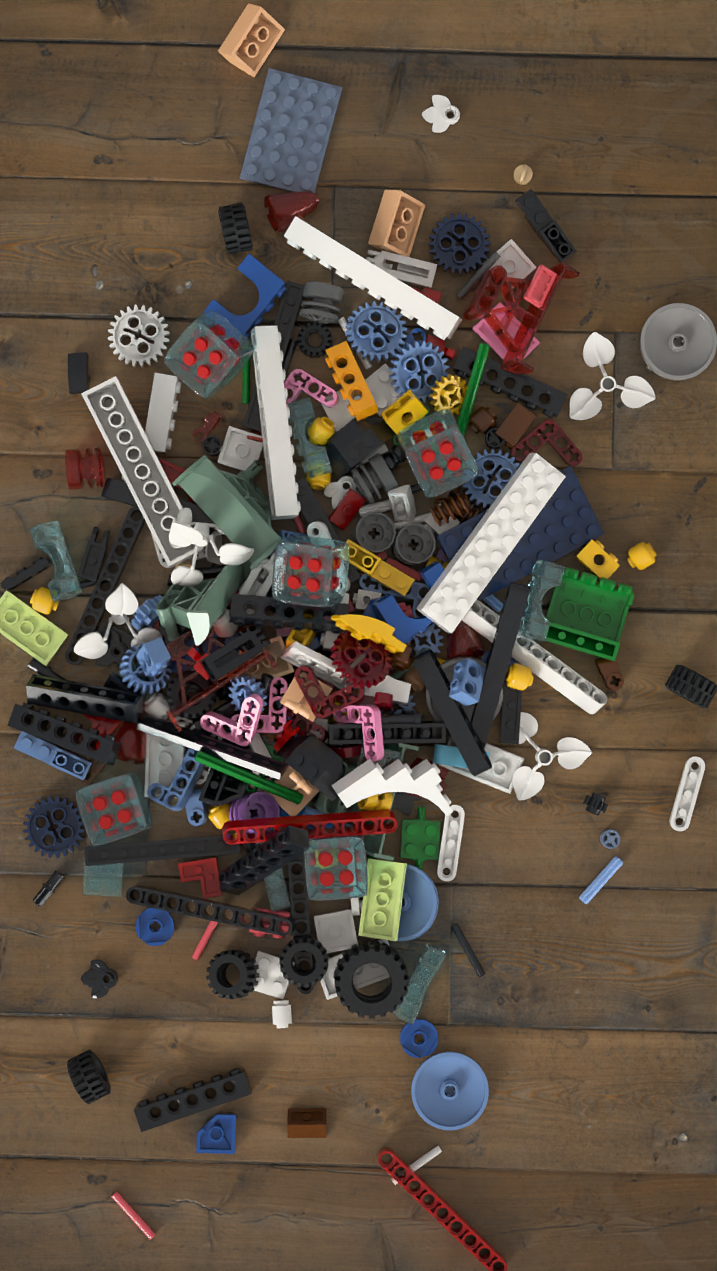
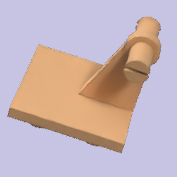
(296, 701)
(296, 782)

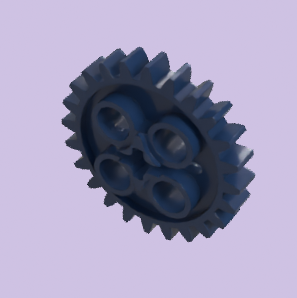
(471, 232)
(37, 833)

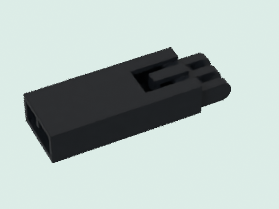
(227, 658)

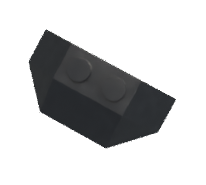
(356, 443)
(314, 762)
(221, 787)

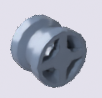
(611, 841)

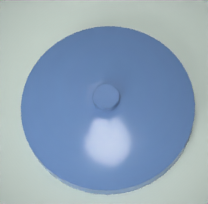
(418, 904)
(449, 1090)

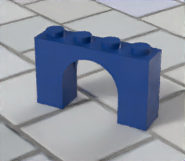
(269, 288)
(391, 613)

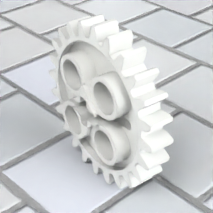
(131, 351)

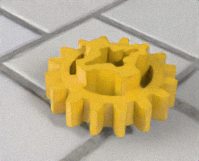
(450, 385)

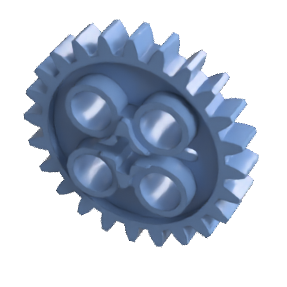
(387, 320)
(402, 375)
(497, 460)

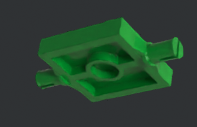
(420, 839)

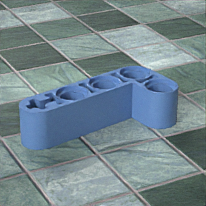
(413, 595)
(174, 789)

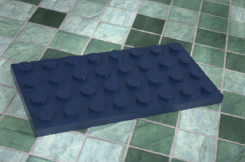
(558, 529)

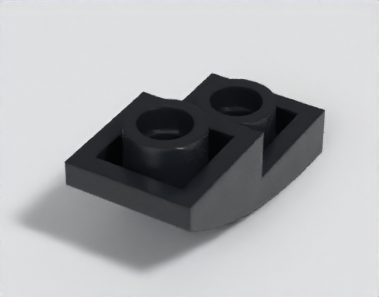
(78, 373)

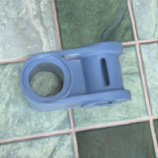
(194, 805)

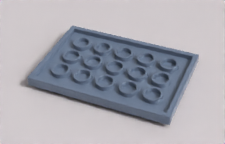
(291, 132)

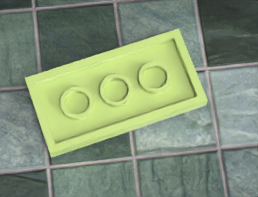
(29, 629)
(384, 901)

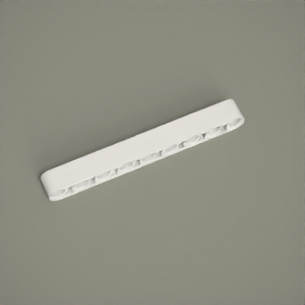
(540, 661)

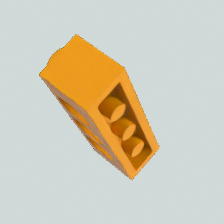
(366, 404)

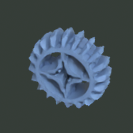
(133, 677)

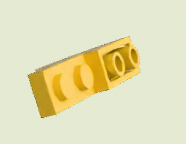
(378, 569)
(370, 628)

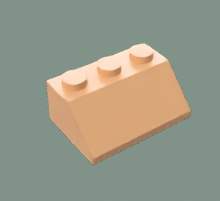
(251, 39)
(396, 223)

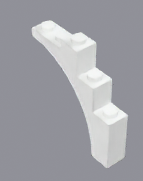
(399, 689)
(396, 777)

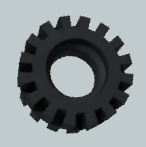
(314, 328)

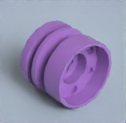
(253, 807)

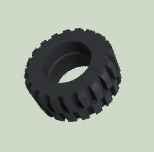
(379, 1003)

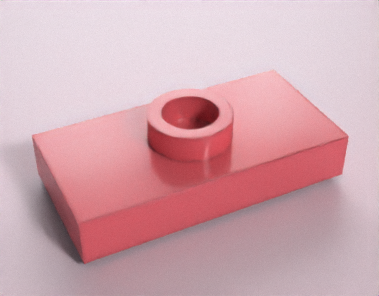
(540, 286)

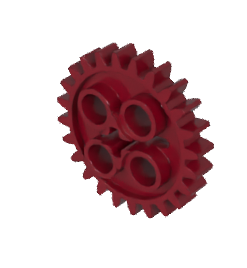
(373, 670)

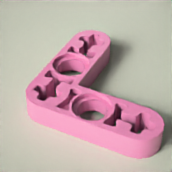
(297, 388)
(268, 720)
(366, 720)
(239, 727)

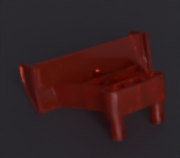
(481, 306)
(178, 650)

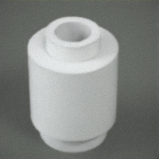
(281, 1013)

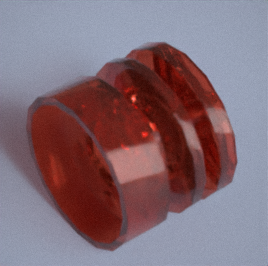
(84, 468)

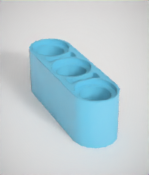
(449, 756)

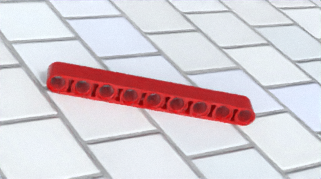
(319, 822)
(438, 1202)

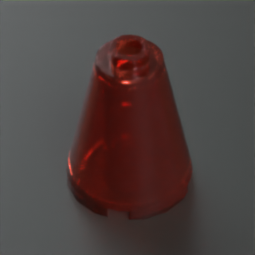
(288, 205)
(464, 642)
(133, 743)

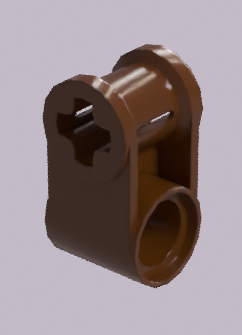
(607, 670)

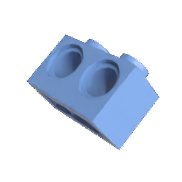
(153, 657)
(467, 682)

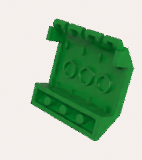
(588, 613)

